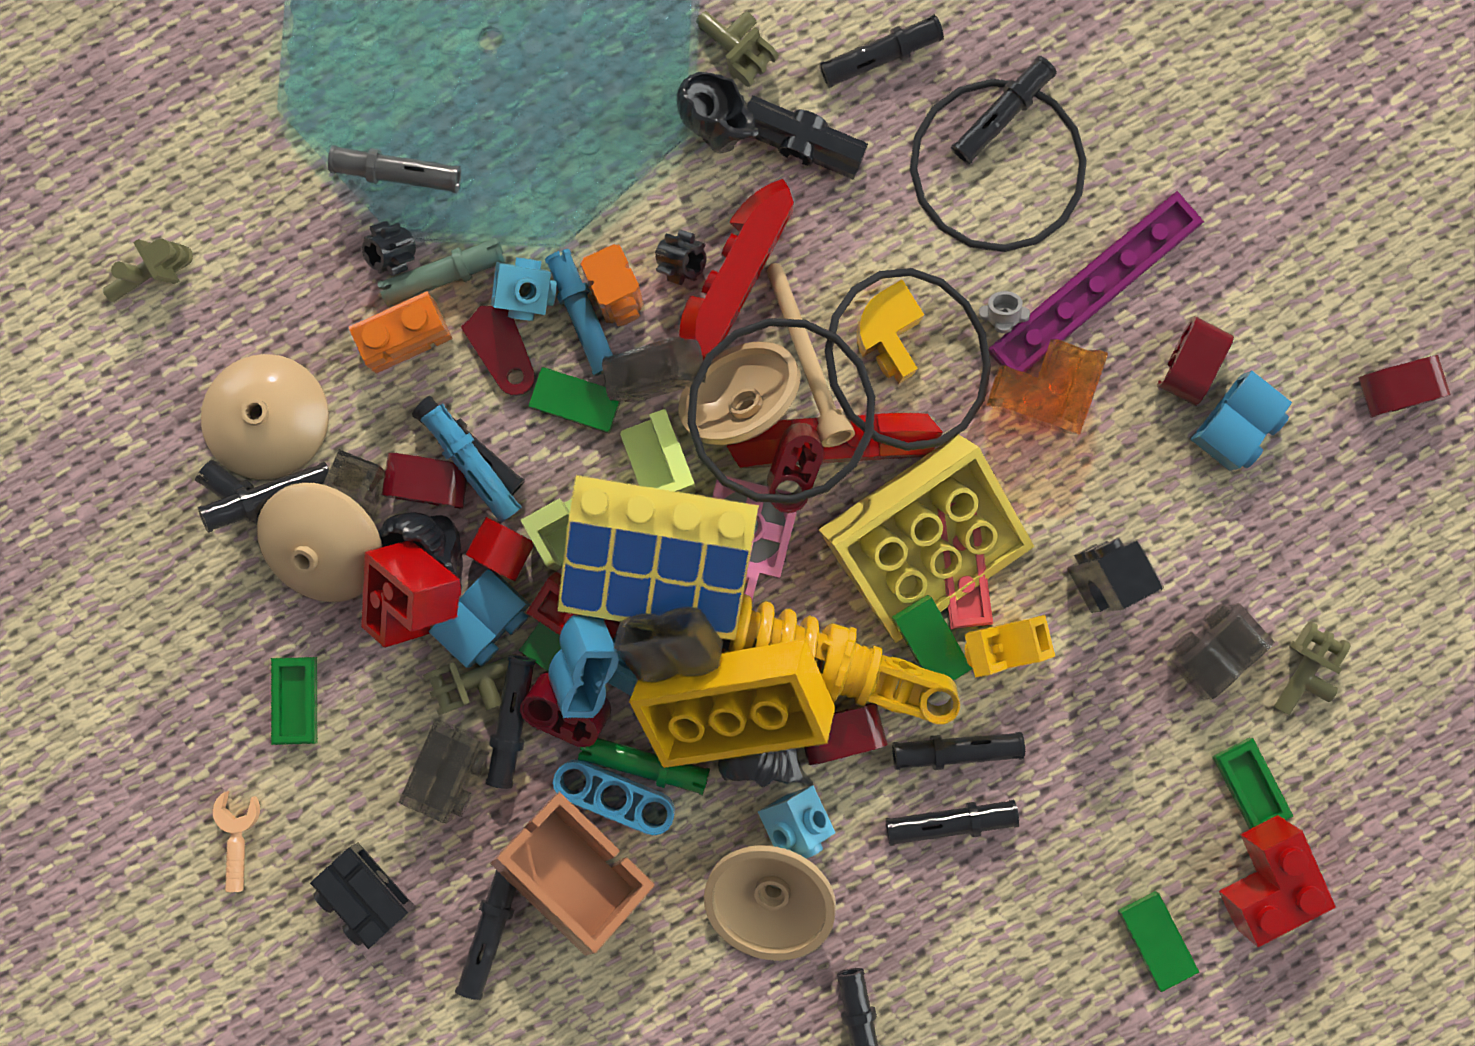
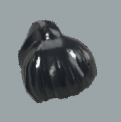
(715, 110)
(432, 533)
(765, 768)

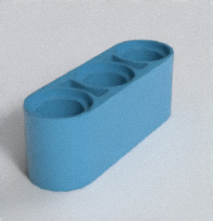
(593, 800)

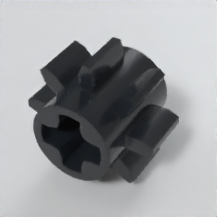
(389, 248)
(680, 257)

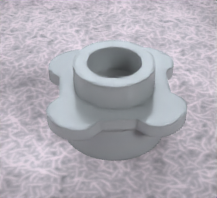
(1004, 311)

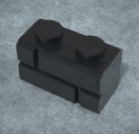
(361, 896)

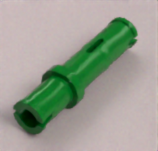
(645, 765)

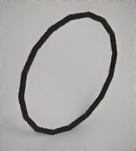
(988, 245)
(983, 348)
(870, 410)

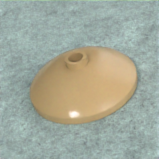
(743, 393)
(290, 423)
(317, 541)
(765, 919)

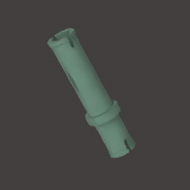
(442, 272)

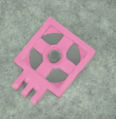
(770, 533)

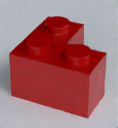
(406, 593)
(1284, 888)

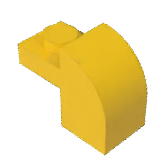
(882, 322)
(1008, 645)

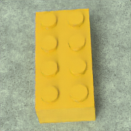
(747, 706)

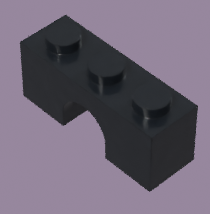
(1114, 575)

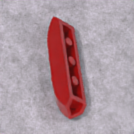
(760, 225)
(902, 426)

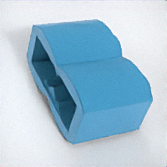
(1242, 421)
(483, 617)
(582, 666)

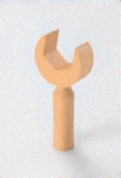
(236, 844)

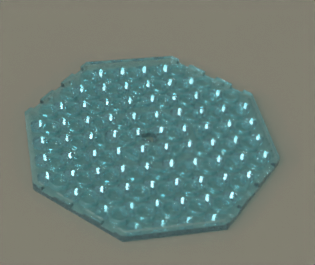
(540, 125)

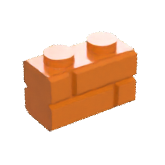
(613, 285)
(400, 332)

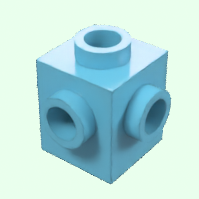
(507, 284)
(798, 822)

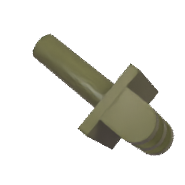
(745, 56)
(160, 261)
(1304, 676)
(480, 677)

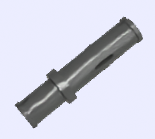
(377, 166)

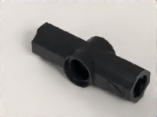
(807, 137)

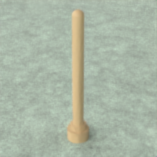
(833, 426)

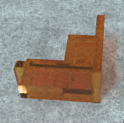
(1060, 392)

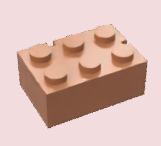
(565, 874)

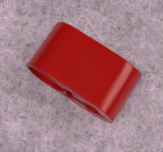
(500, 549)

